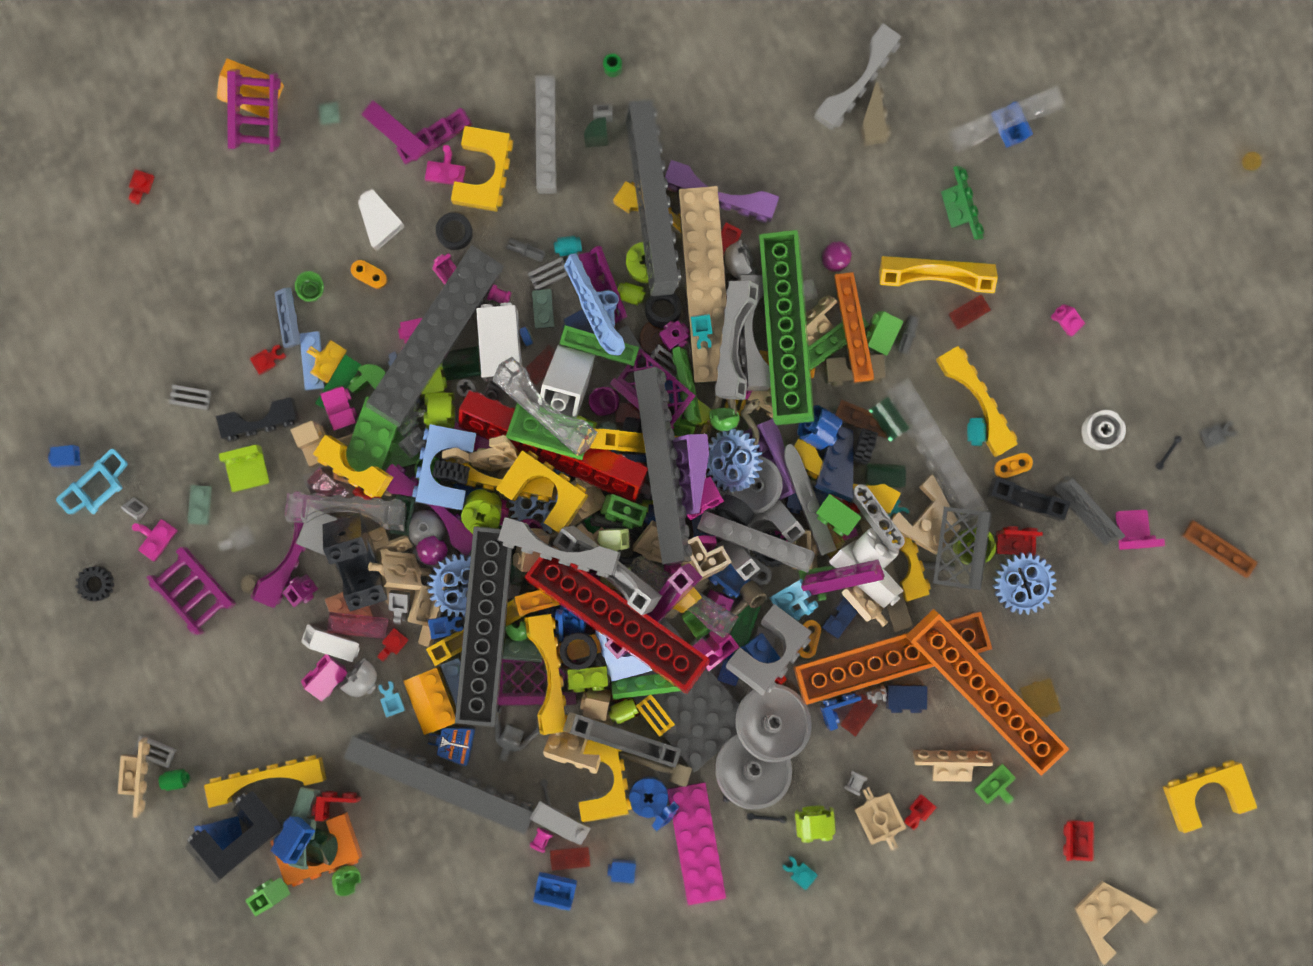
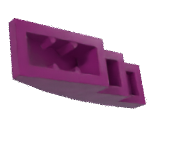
(394, 130)
(439, 132)

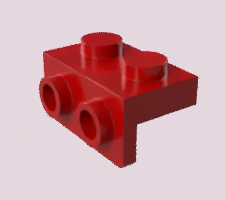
(1079, 840)

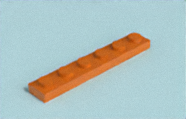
(853, 327)

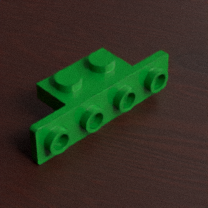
(960, 204)

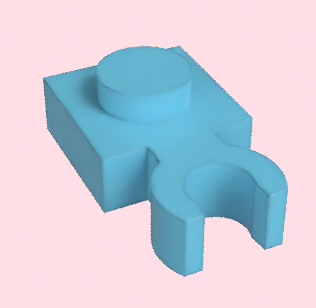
(392, 702)

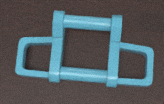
(77, 486)

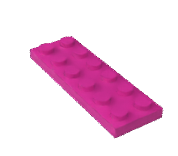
(697, 844)

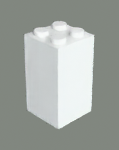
(497, 337)
(567, 380)

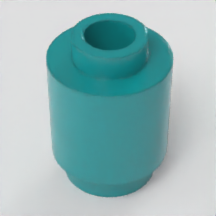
(568, 245)
(976, 431)

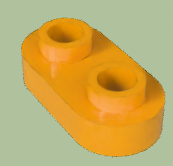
(368, 274)
(1013, 466)
(814, 639)

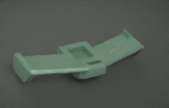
(303, 808)

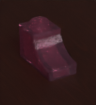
(326, 484)

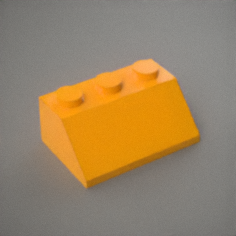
(246, 90)
(431, 700)

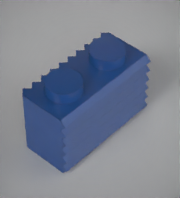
(292, 840)

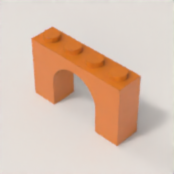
(347, 853)

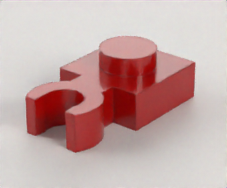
(265, 361)

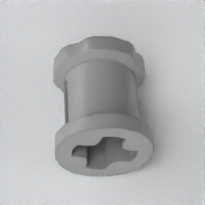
(462, 383)
(855, 783)

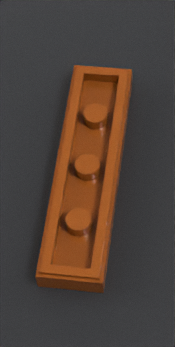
(1219, 549)

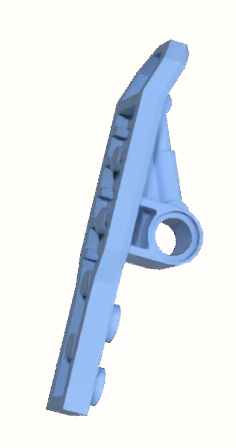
(597, 307)

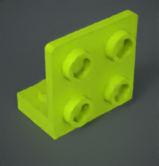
(245, 467)

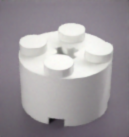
(1110, 422)
(870, 548)

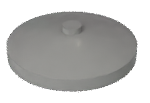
(773, 724)
(749, 780)

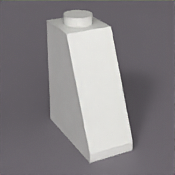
(378, 219)
(330, 643)

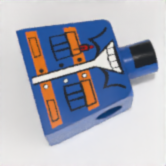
(454, 743)

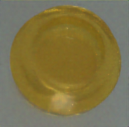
(1251, 161)

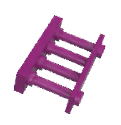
(235, 118)
(197, 572)

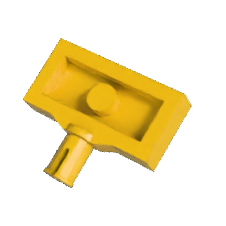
(326, 360)

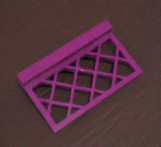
(630, 392)
(532, 698)

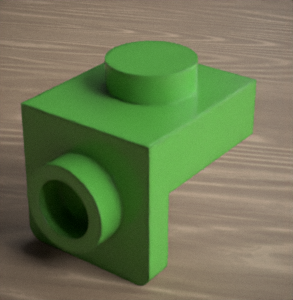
(695, 625)

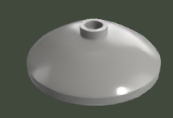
(766, 497)

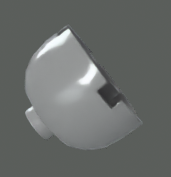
(739, 260)
(426, 524)
(360, 680)

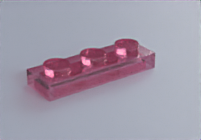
(357, 625)

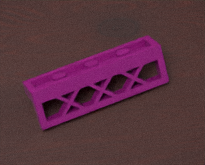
(595, 270)
(843, 577)

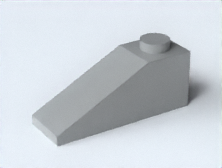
(560, 822)

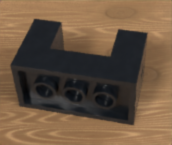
(351, 549)
(220, 862)

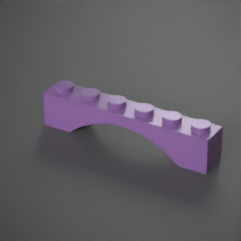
(757, 204)

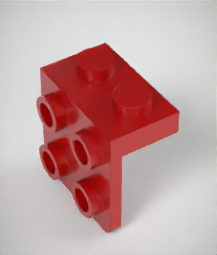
(1013, 541)
(322, 807)

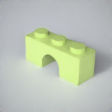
(616, 540)

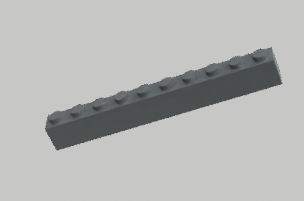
(662, 466)

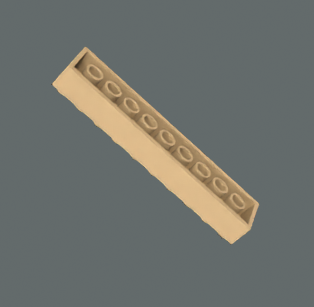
(703, 273)

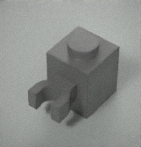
(413, 442)

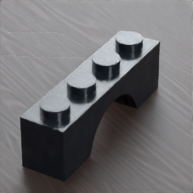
(282, 413)
(1029, 500)

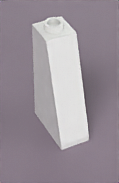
(883, 591)

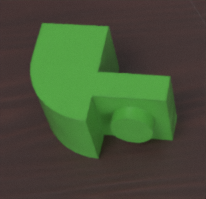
(370, 374)

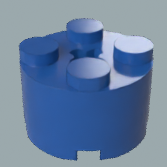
(821, 431)
(646, 807)

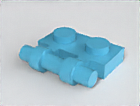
(791, 596)

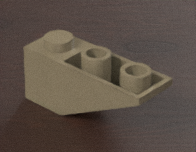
(874, 124)

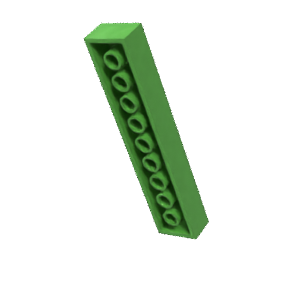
(786, 328)

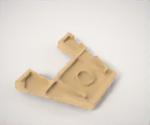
(499, 457)
(927, 527)
(570, 748)
(1103, 910)

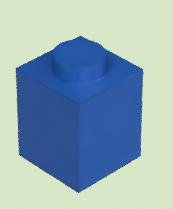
(64, 456)
(622, 871)

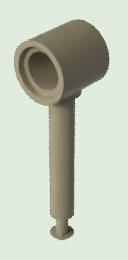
(751, 595)
(678, 775)

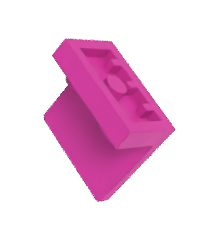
(1136, 530)

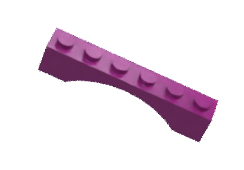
(459, 535)
(269, 587)
(672, 592)

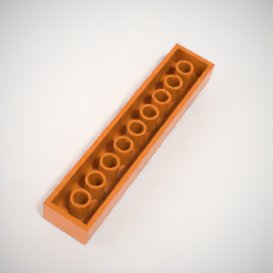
(878, 662)
(987, 692)

